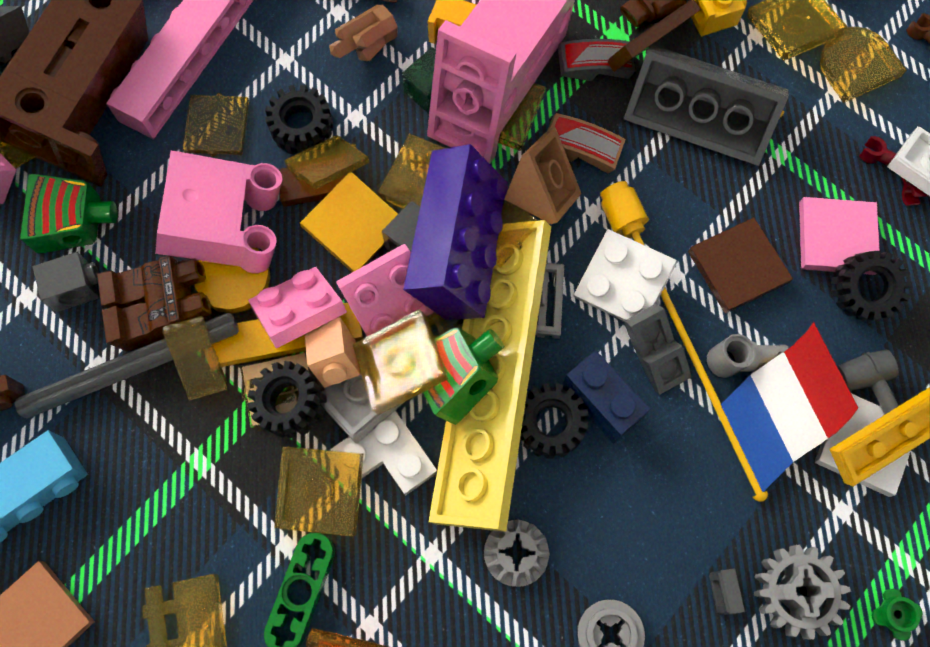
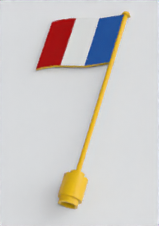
(779, 407)

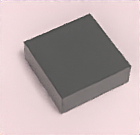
(726, 592)

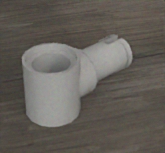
(746, 353)

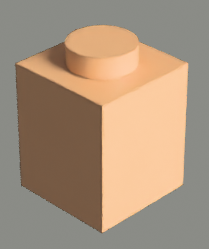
(331, 353)

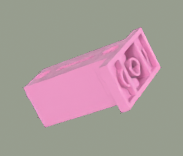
(490, 67)

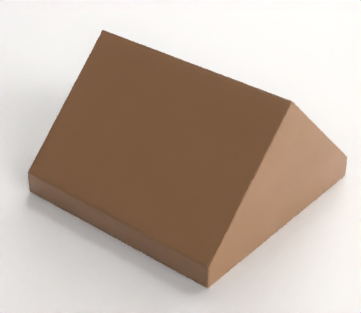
(544, 180)

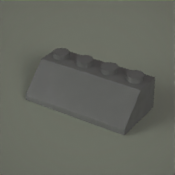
(706, 104)

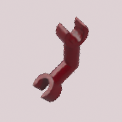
(910, 193)

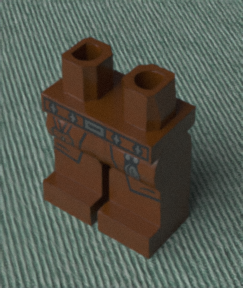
(148, 299)

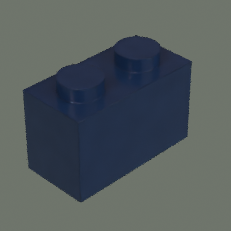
(605, 396)

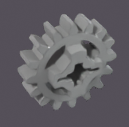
(803, 608)

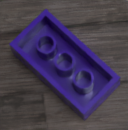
(456, 234)

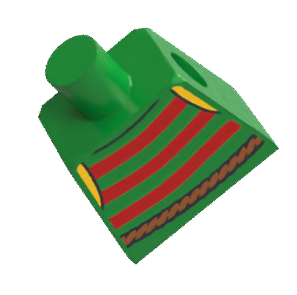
(62, 213)
(467, 371)

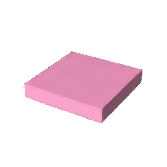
(836, 231)

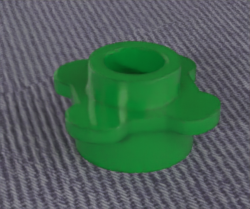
(909, 614)

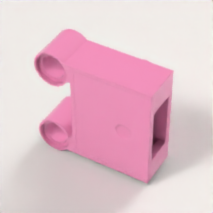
(205, 211)

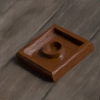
(739, 265)

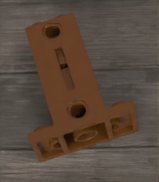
(65, 78)

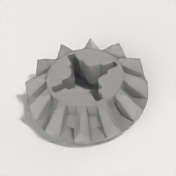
(530, 567)
(610, 613)

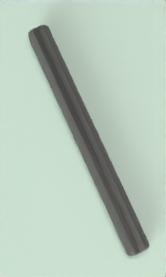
(112, 371)

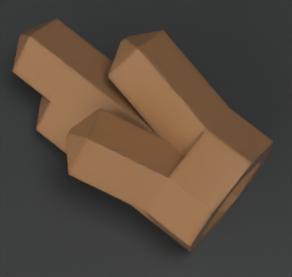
(366, 32)

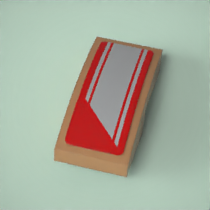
(588, 142)

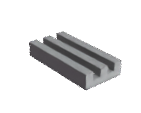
(543, 330)

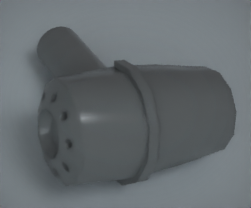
(872, 371)

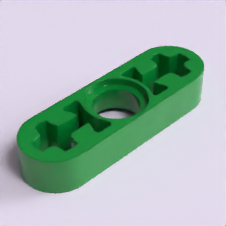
(300, 558)

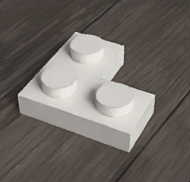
(396, 449)

